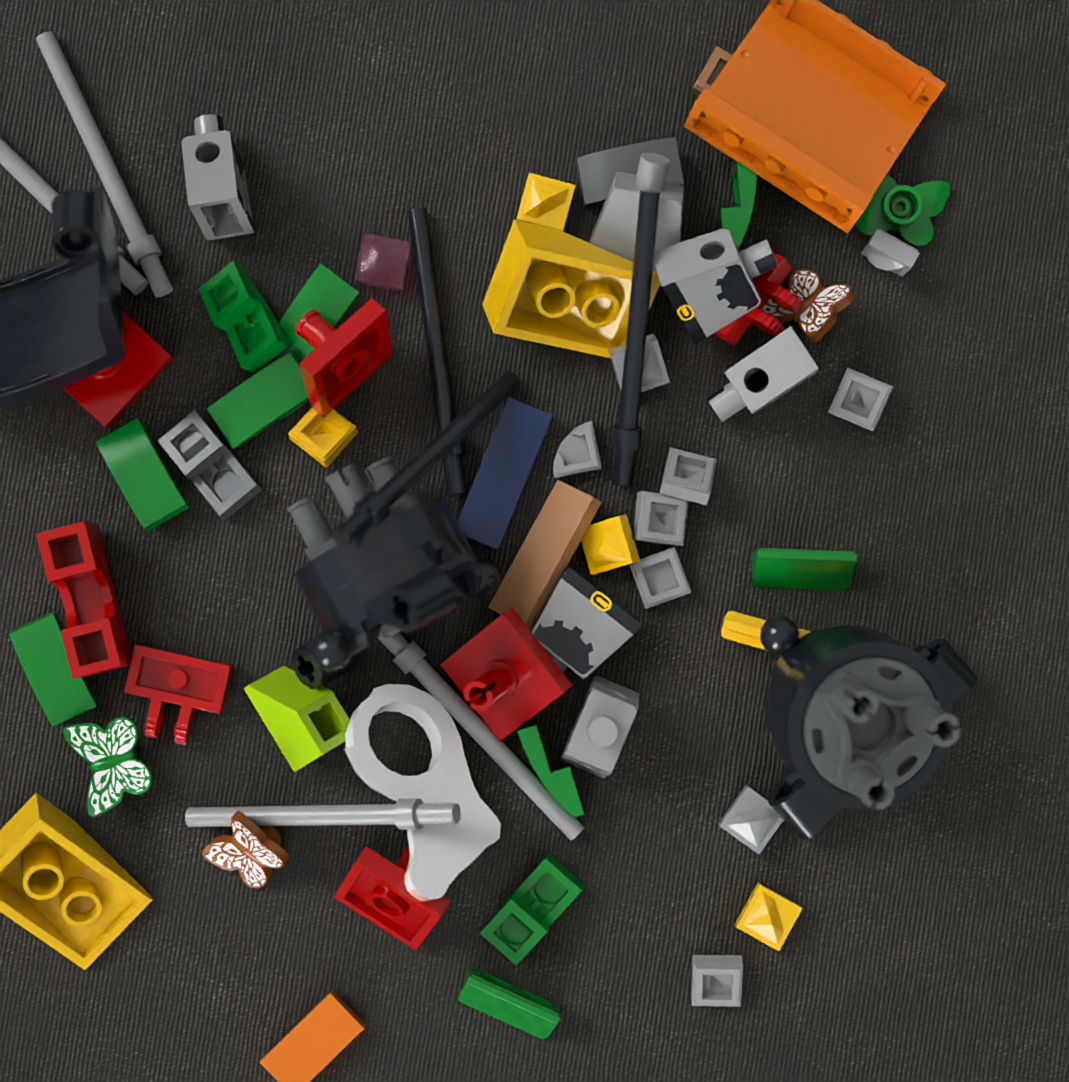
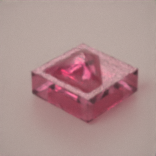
(383, 262)

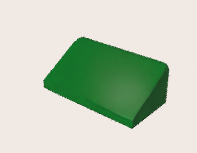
(802, 568)
(509, 1003)

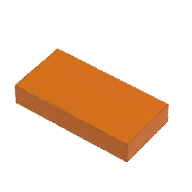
(313, 1041)

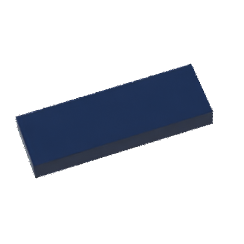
(503, 473)

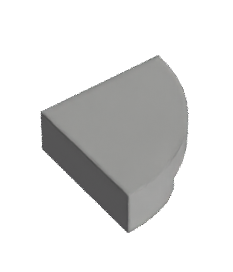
(577, 453)

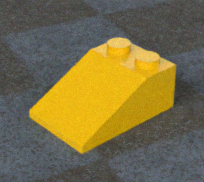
(560, 291)
(64, 883)

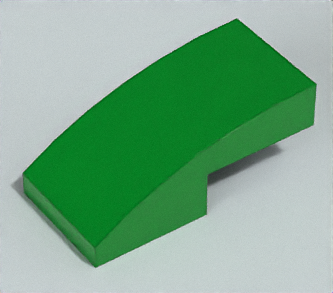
(738, 217)
(322, 293)
(244, 315)
(260, 401)
(142, 475)
(48, 670)
(557, 780)
(532, 909)

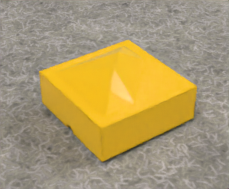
(546, 202)
(323, 436)
(609, 545)
(768, 916)

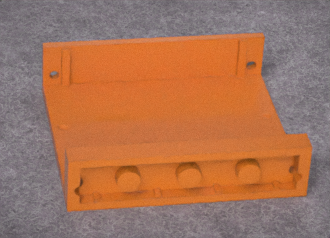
(815, 107)

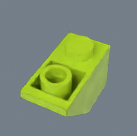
(300, 719)

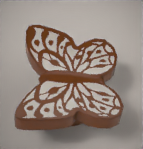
(818, 305)
(249, 849)

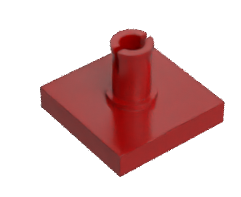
(342, 355)
(117, 387)
(506, 674)
(379, 894)

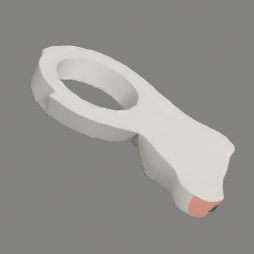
(435, 850)

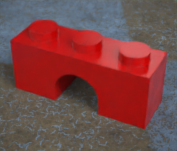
(94, 626)

